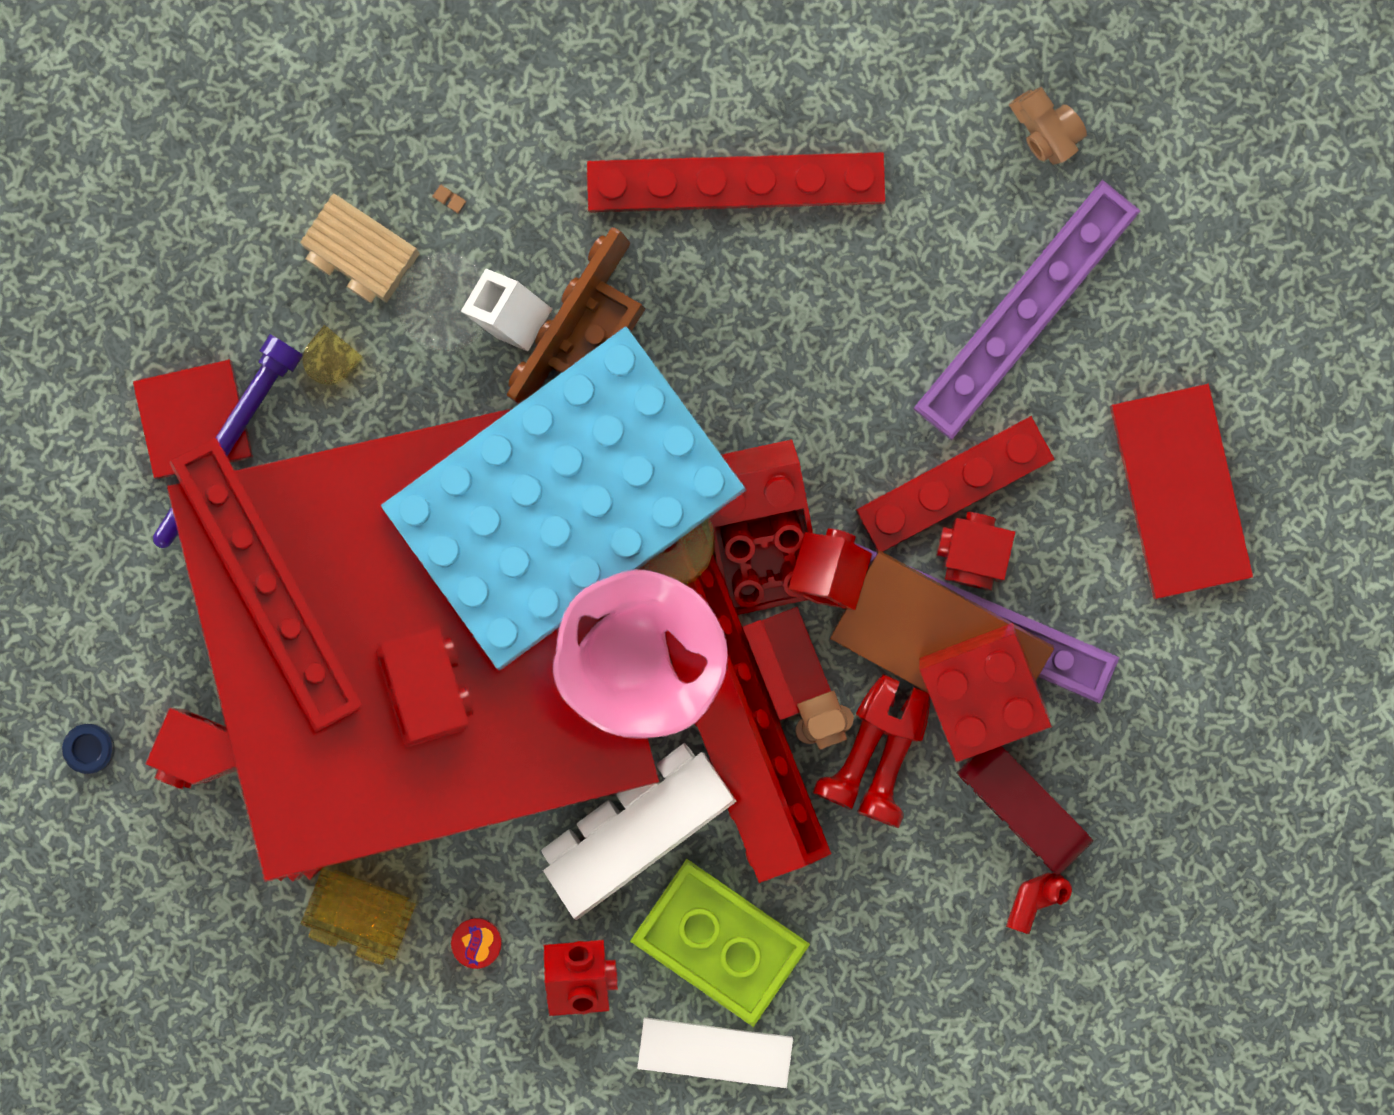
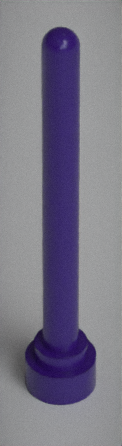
(274, 362)

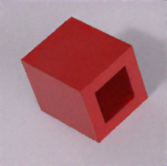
(830, 569)

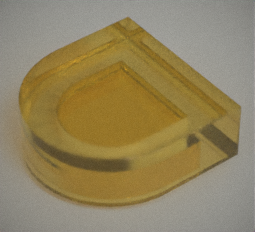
(329, 358)

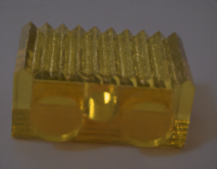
(359, 915)

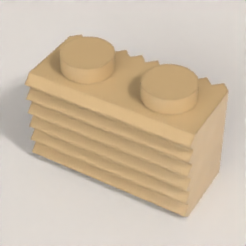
(359, 249)

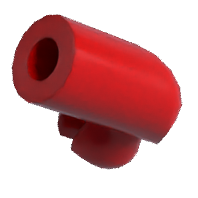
(1035, 895)

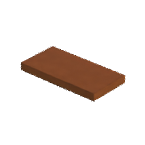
(912, 616)

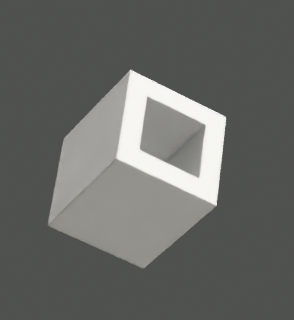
(506, 309)

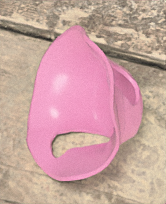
(623, 665)

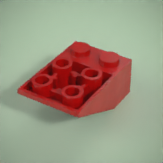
(762, 527)

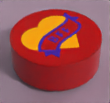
(476, 943)

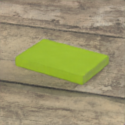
(720, 942)

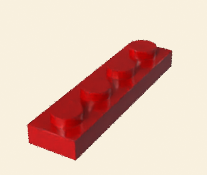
(955, 484)

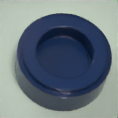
(88, 748)

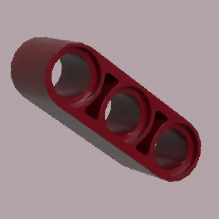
(1026, 808)

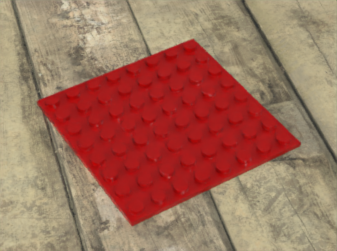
(354, 782)

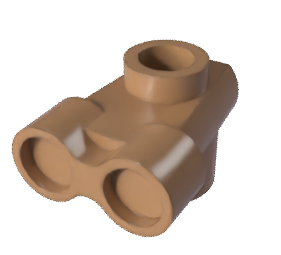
(1052, 131)
(823, 721)

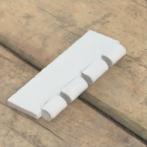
(630, 841)

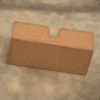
(442, 195)

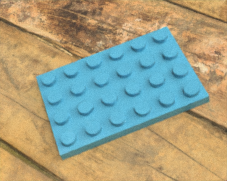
(562, 496)

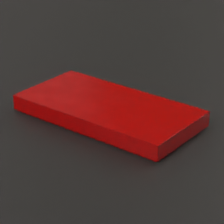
(1181, 491)

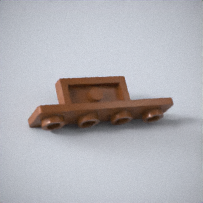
(586, 319)

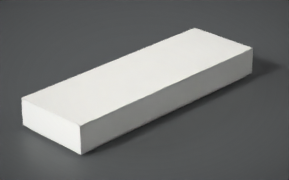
(715, 1052)

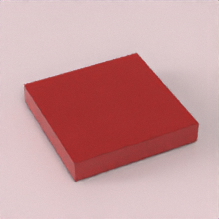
(187, 411)

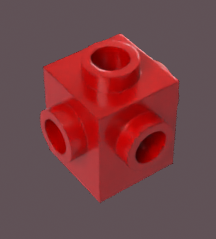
(578, 977)

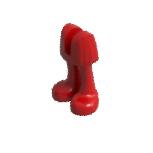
(879, 799)

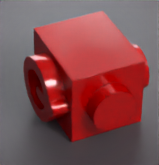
(975, 551)

